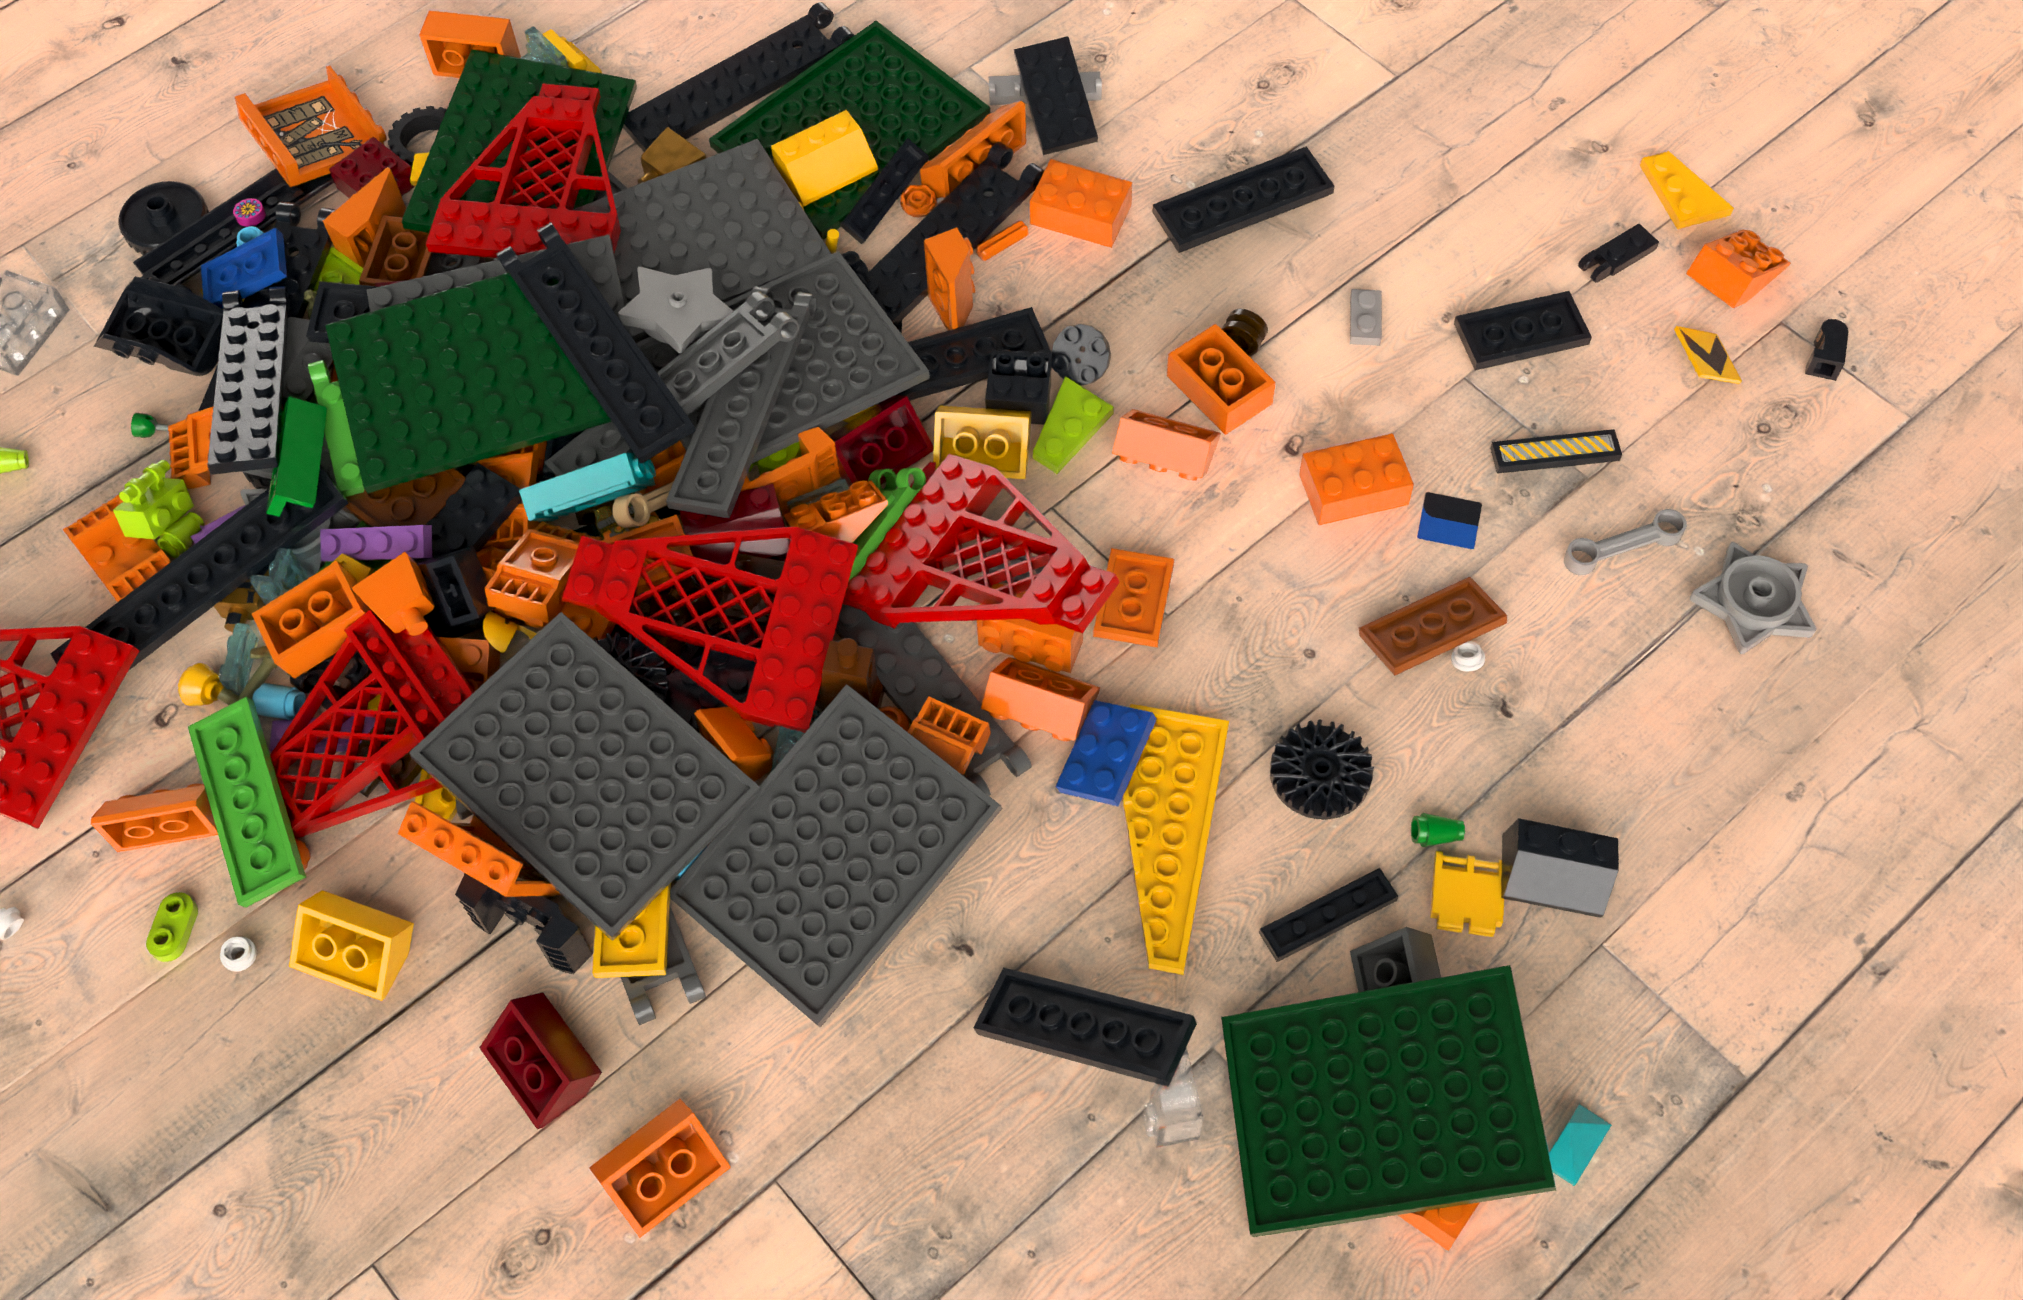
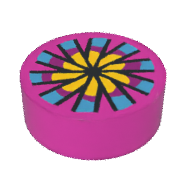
(249, 212)

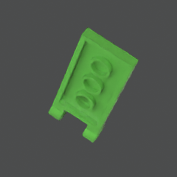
(337, 430)
(897, 503)

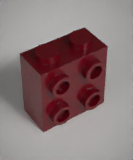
(367, 162)

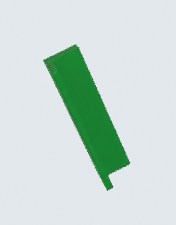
(299, 456)

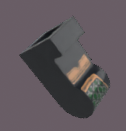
(1829, 350)

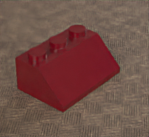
(881, 439)
(753, 510)
(539, 1058)

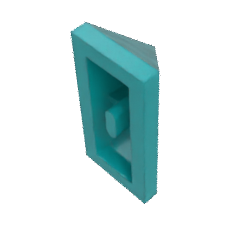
(1577, 1144)

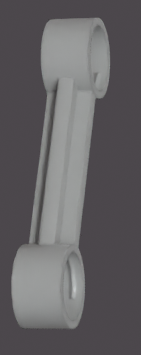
(1625, 542)

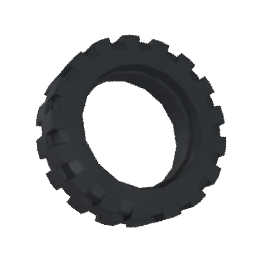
(411, 125)

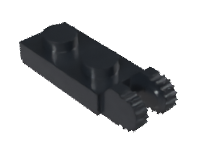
(1619, 253)

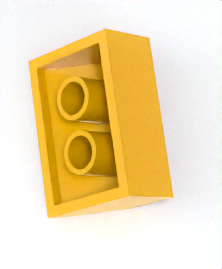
(824, 158)
(984, 436)
(349, 944)

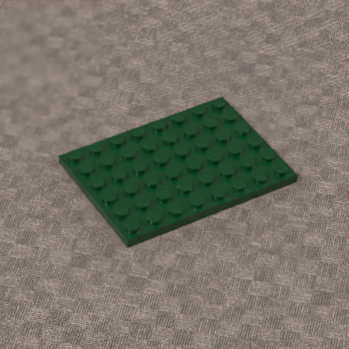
(884, 89)
(483, 104)
(454, 382)
(1385, 1103)

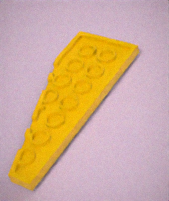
(1169, 827)

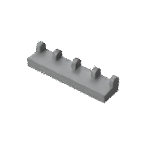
(1009, 89)

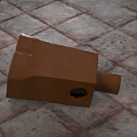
(852, 666)

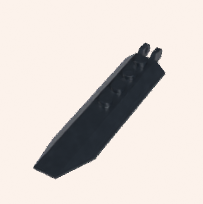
(217, 231)

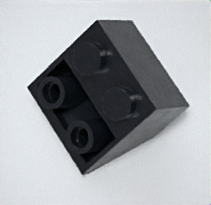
(1020, 382)
(456, 586)

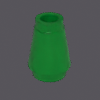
(1436, 830)

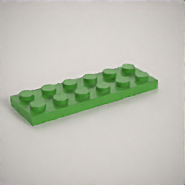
(246, 802)

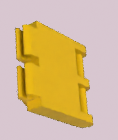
(1467, 895)

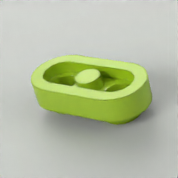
(175, 925)

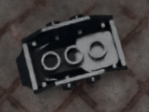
(164, 327)

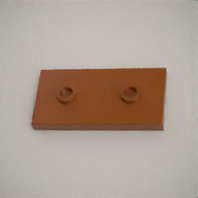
(1432, 625)

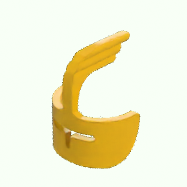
(499, 633)

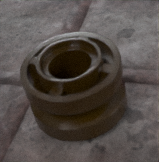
(1246, 330)

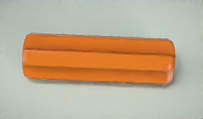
(1001, 240)

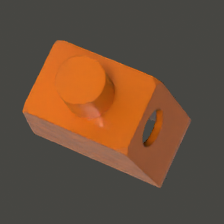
(398, 595)

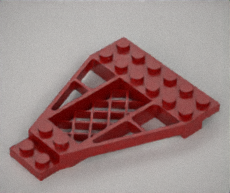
(488, 228)
(949, 515)
(798, 624)
(405, 670)
(61, 717)

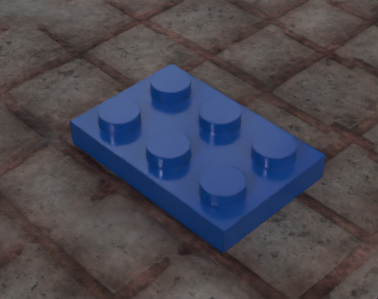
(245, 268)
(1106, 753)

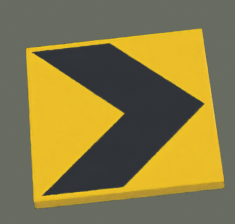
(1707, 355)

